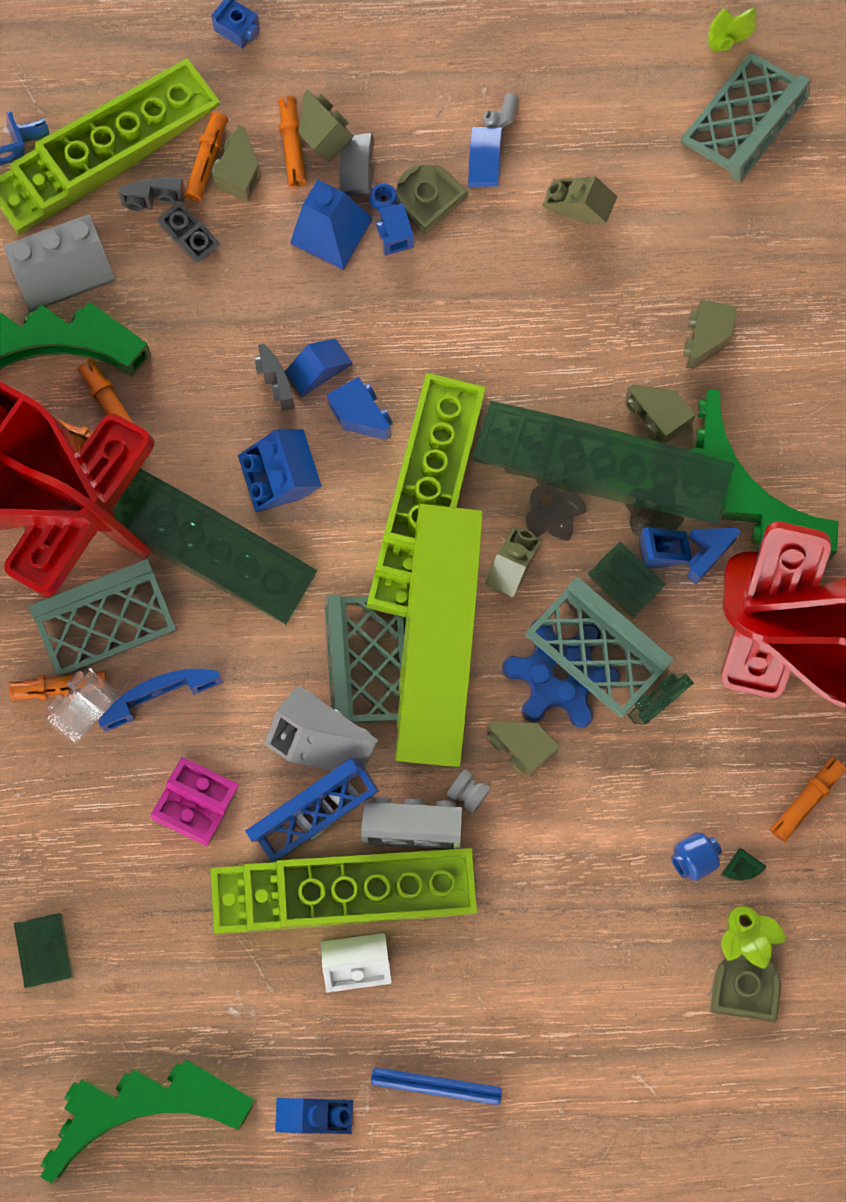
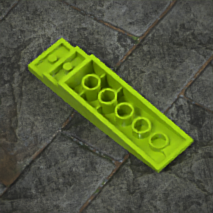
(103, 144)
(430, 476)
(438, 636)
(342, 890)

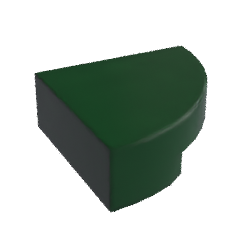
(743, 867)

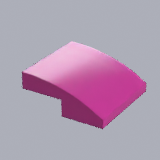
(194, 801)

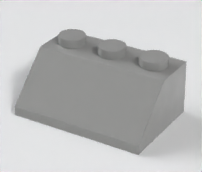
(59, 263)
(411, 824)

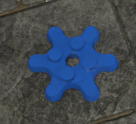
(547, 689)

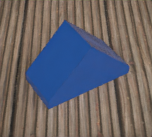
(317, 365)
(664, 547)

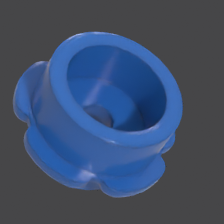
(382, 190)

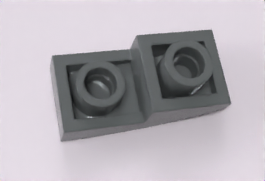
(355, 165)
(143, 192)
(188, 232)
(270, 367)

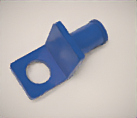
(20, 135)

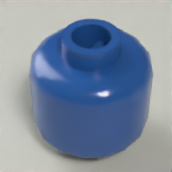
(696, 856)

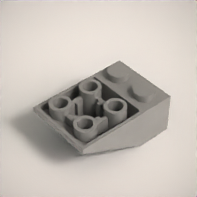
(315, 734)

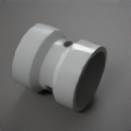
(466, 790)

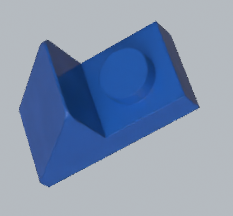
(714, 544)

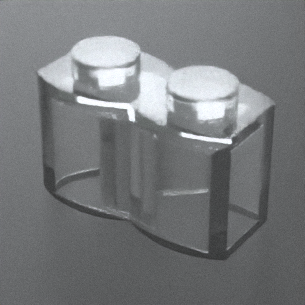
(81, 705)

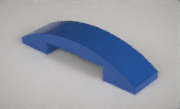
(120, 712)

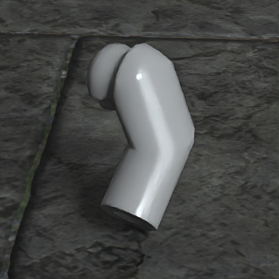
(505, 116)

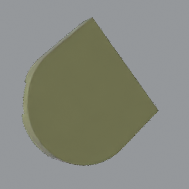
(429, 195)
(746, 990)

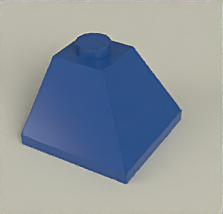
(330, 225)

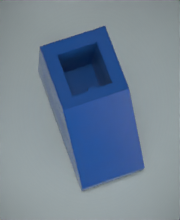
(357, 411)
(314, 1116)

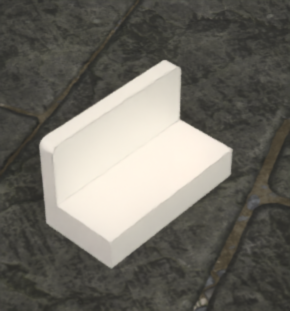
(355, 962)

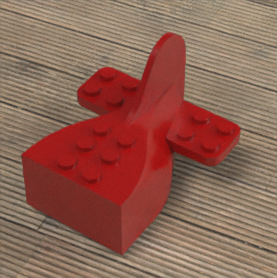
(61, 490)
(785, 616)

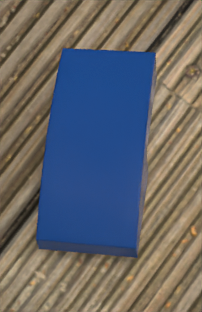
(485, 157)

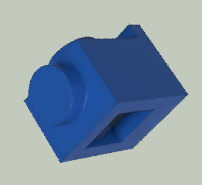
(238, 31)
(394, 229)

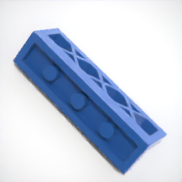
(306, 799)

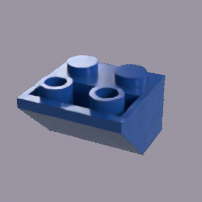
(279, 469)

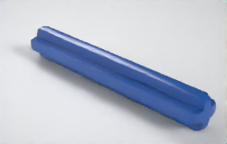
(436, 1086)

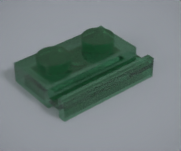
(626, 579)
(652, 704)
(43, 950)

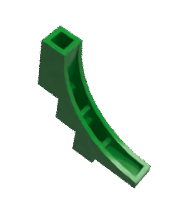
(89, 335)
(745, 498)
(98, 1111)

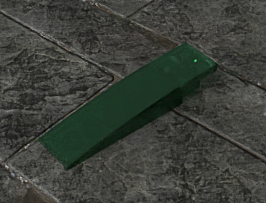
(603, 462)
(213, 546)

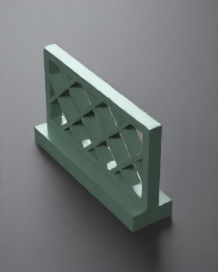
(769, 124)
(92, 592)
(615, 626)
(339, 661)

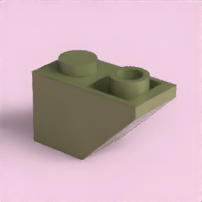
(321, 128)
(238, 168)
(580, 199)
(711, 331)
(661, 410)
(513, 561)
(525, 744)

